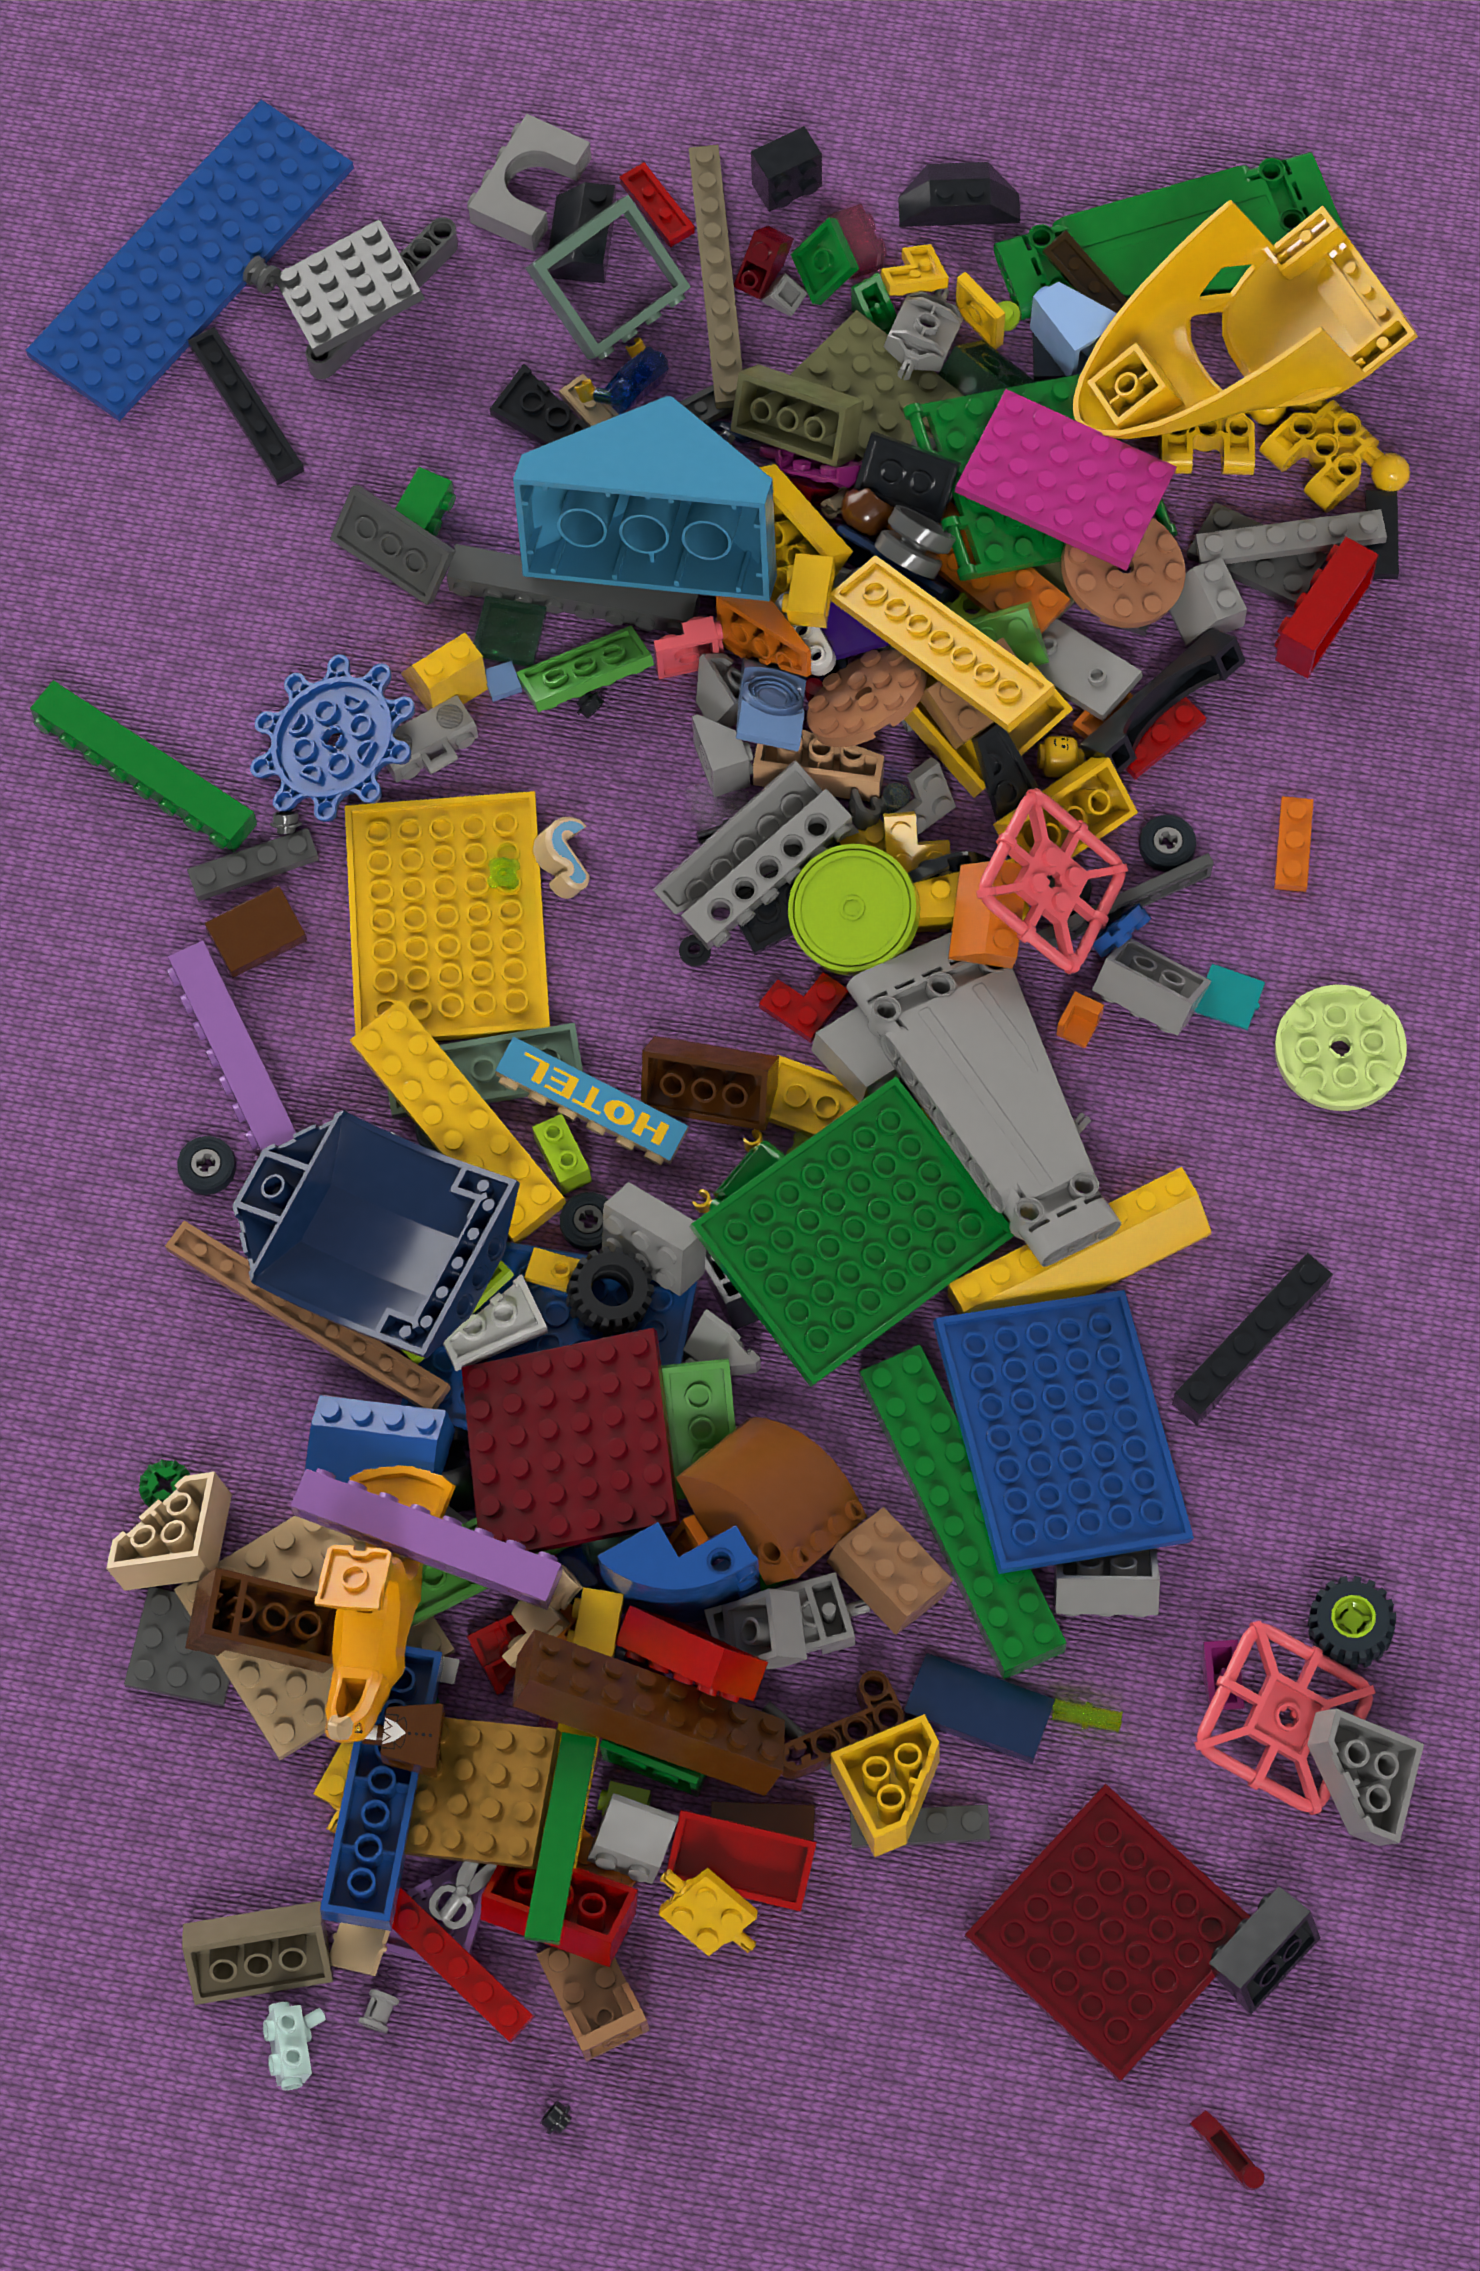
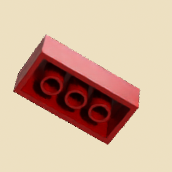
(595, 1914)

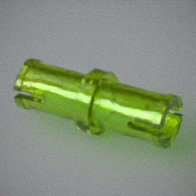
(1087, 1715)

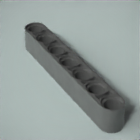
(425, 244)

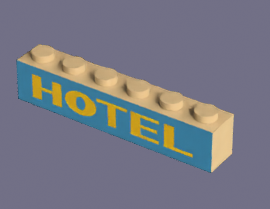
(591, 1101)

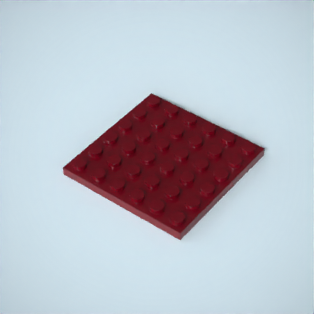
(571, 1442)
(1109, 1932)

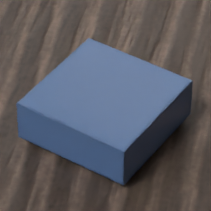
(502, 681)

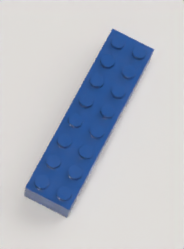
(377, 1814)

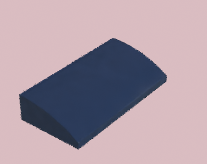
(979, 1708)

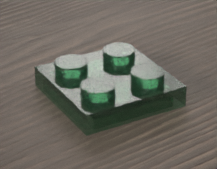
(510, 631)

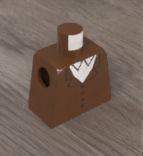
(410, 1737)

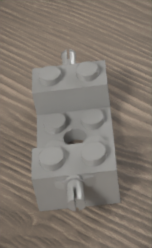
(823, 1611)

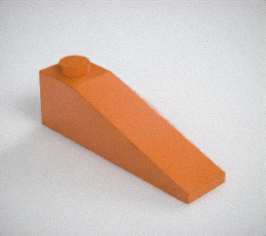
(762, 632)

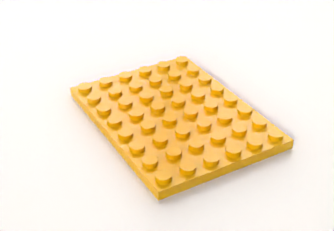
(433, 927)

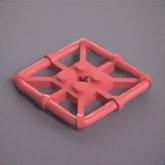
(1069, 877)
(1264, 1721)

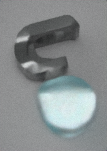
(893, 798)

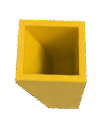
(448, 672)

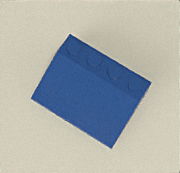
(370, 1435)

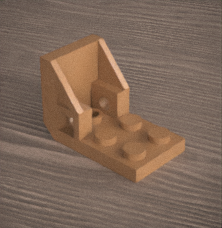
(594, 2001)

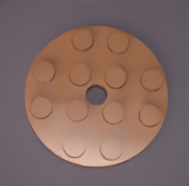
(1128, 598)
(865, 698)

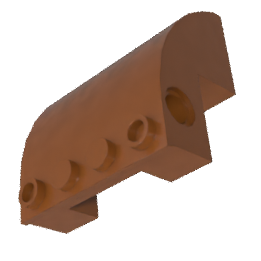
(777, 1492)

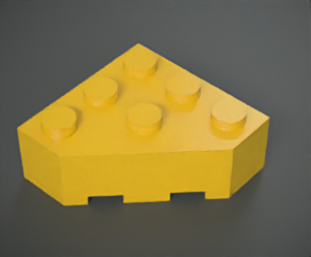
(888, 1780)

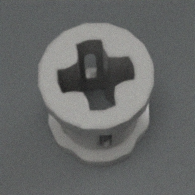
(378, 2011)

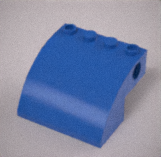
(682, 1586)

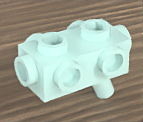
(288, 2037)

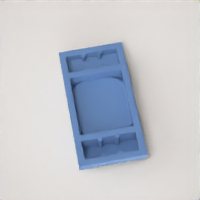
(770, 705)

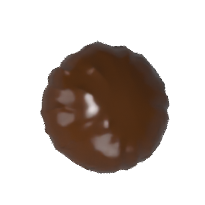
(865, 512)

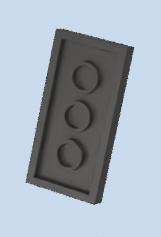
(392, 544)
(1276, 577)

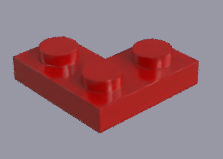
(808, 1012)

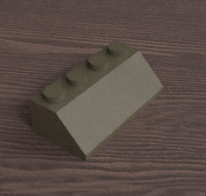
(256, 1953)

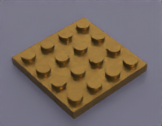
(486, 1794)

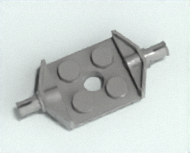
(918, 345)

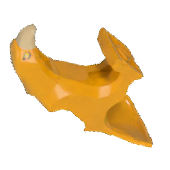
(374, 1607)

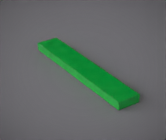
(560, 1839)

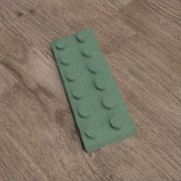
(480, 1057)

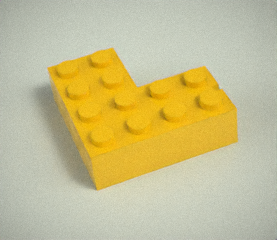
(963, 761)

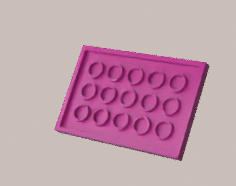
(1065, 479)

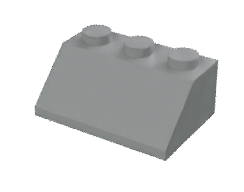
(1151, 986)
(1109, 1585)

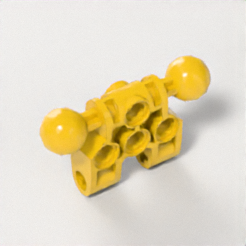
(1236, 451)
(1348, 452)

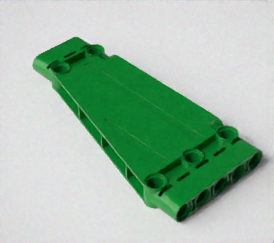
(1141, 231)

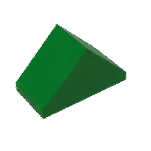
(874, 302)

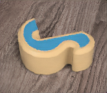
(558, 858)

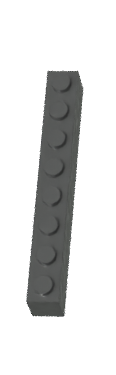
(501, 576)

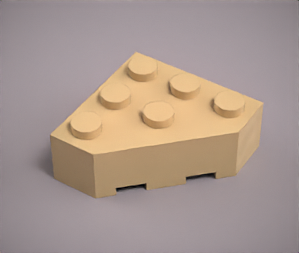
(175, 1537)

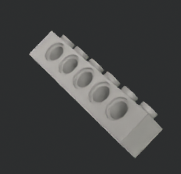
(821, 810)

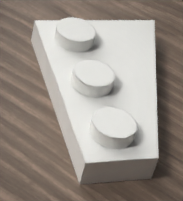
(501, 1325)

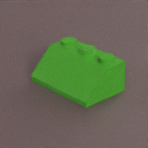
(1018, 628)

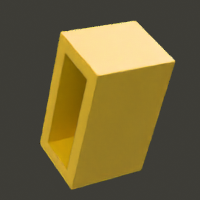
(810, 589)

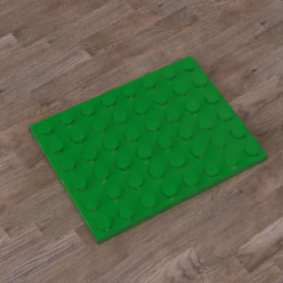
(852, 1231)

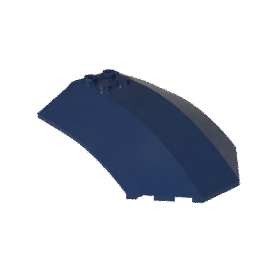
(374, 1231)

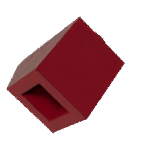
(763, 261)

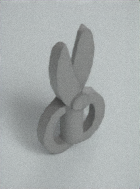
(466, 1884)

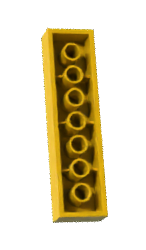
(453, 1112)

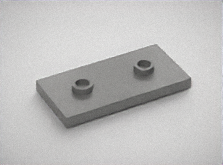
(1086, 670)

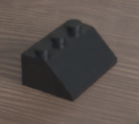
(571, 212)
(1265, 1948)

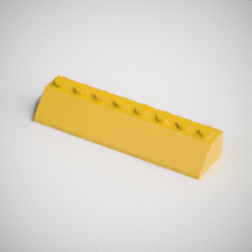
(1154, 1225)

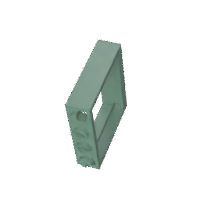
(563, 308)

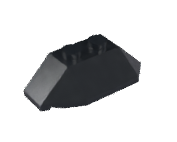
(958, 196)

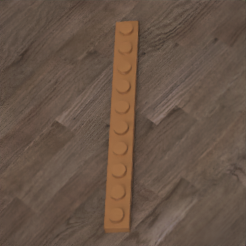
(356, 1349)

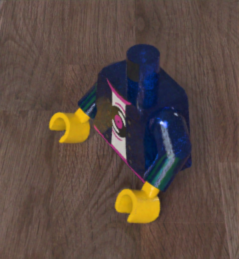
(631, 382)

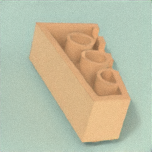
(830, 767)

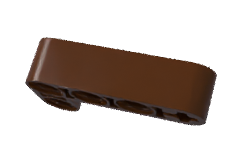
(837, 1733)

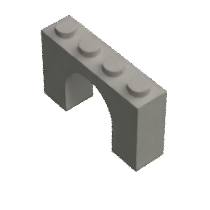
(531, 145)

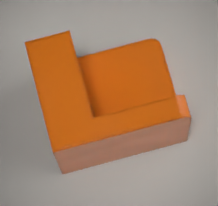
(1080, 1019)

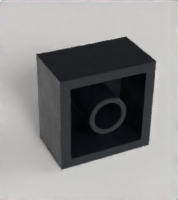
(786, 169)

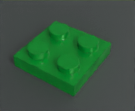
(824, 261)

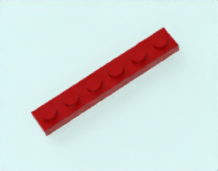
(459, 1968)

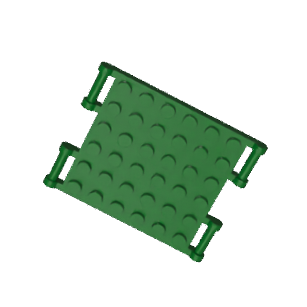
(995, 539)

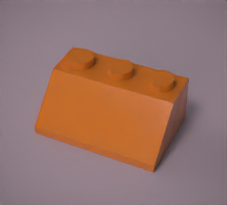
(976, 931)

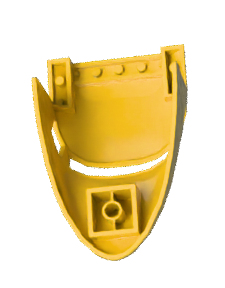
(1295, 324)

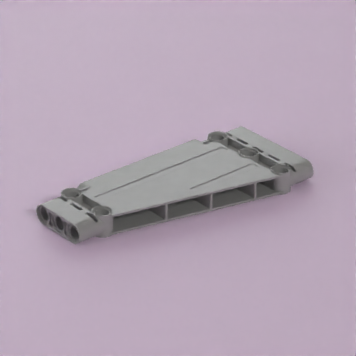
(988, 1091)

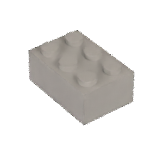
(656, 1236)

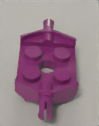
(797, 465)

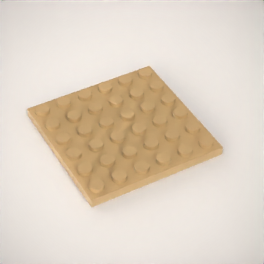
(280, 1697)

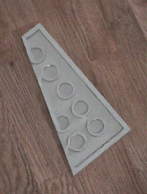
(741, 837)

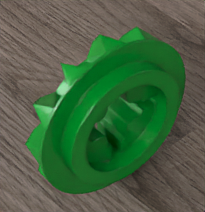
(149, 1481)

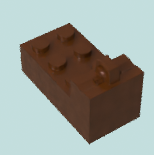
(261, 1621)

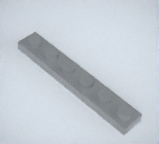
(1290, 537)

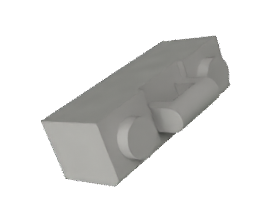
(434, 733)

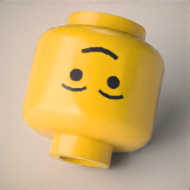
(1059, 756)

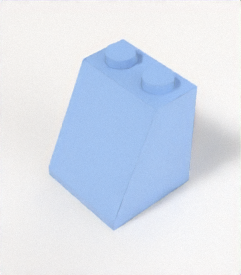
(1068, 325)

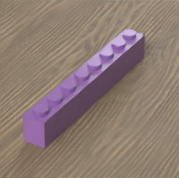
(230, 1047)
(427, 1538)

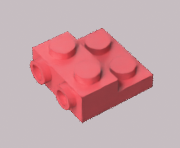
(681, 653)

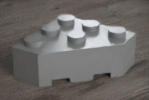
(1366, 1773)

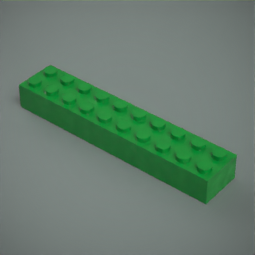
(938, 1471)

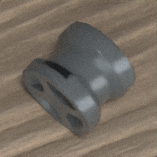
(261, 274)

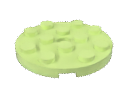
(1344, 1015)

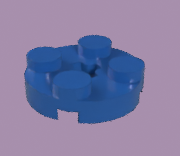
(1120, 931)

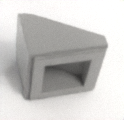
(784, 295)

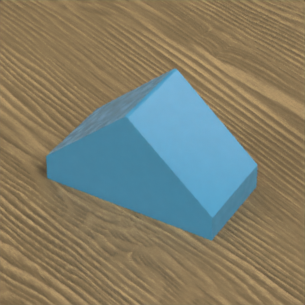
(648, 507)

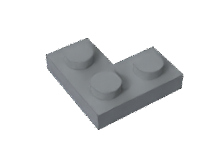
(931, 795)

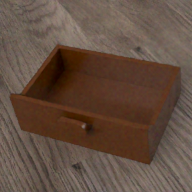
(255, 931)

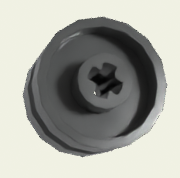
(914, 542)

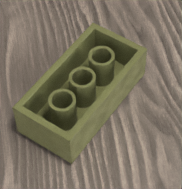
(797, 415)

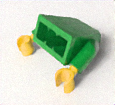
(759, 1158)

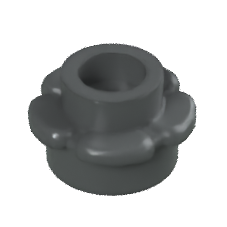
(285, 822)

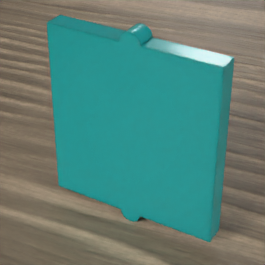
(1231, 997)

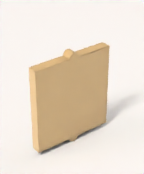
(358, 1948)

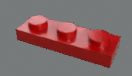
(657, 204)
(1165, 735)

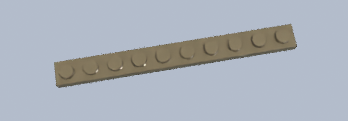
(716, 272)

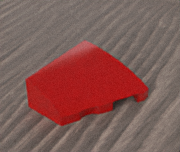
(490, 1644)

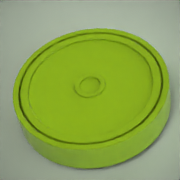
(853, 908)

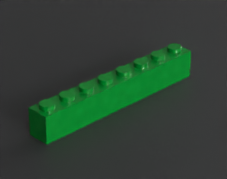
(143, 767)

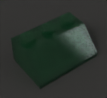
(980, 369)

